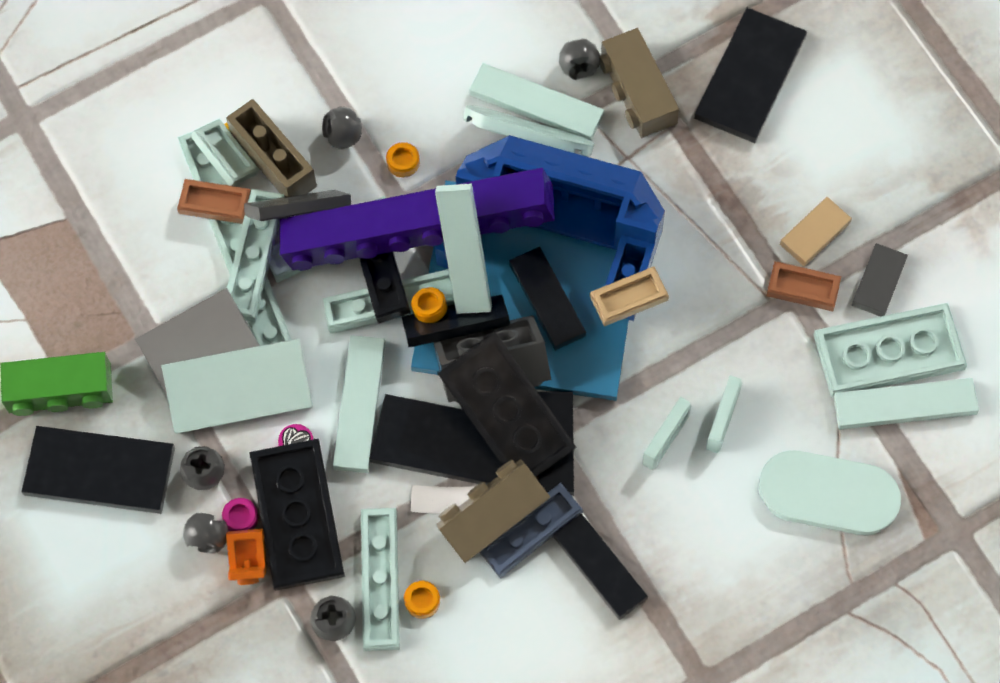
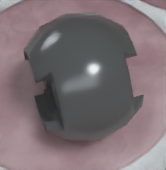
(579, 59)
(342, 127)
(208, 477)
(205, 533)
(343, 625)

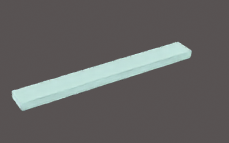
(269, 323)

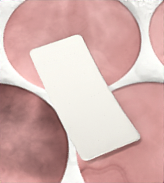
(437, 499)

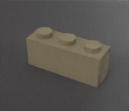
(638, 83)
(271, 150)
(491, 509)

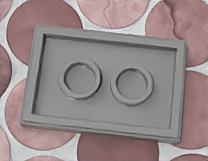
(201, 331)

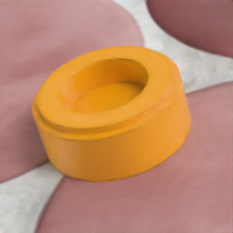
(402, 159)
(429, 305)
(422, 599)

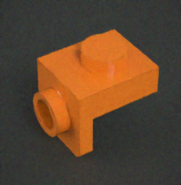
(246, 556)

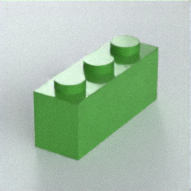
(56, 383)

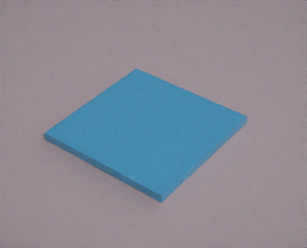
(584, 367)

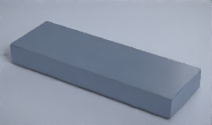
(532, 531)

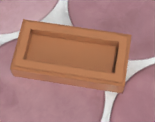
(213, 201)
(803, 286)

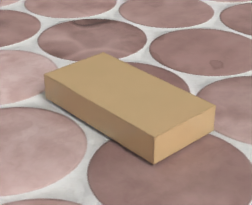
(815, 231)
(629, 296)

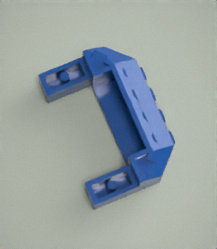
(591, 200)

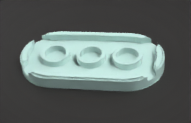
(525, 129)
(829, 492)

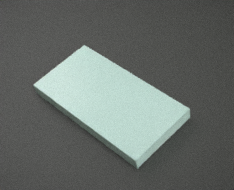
(890, 349)
(236, 385)

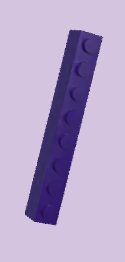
(411, 220)

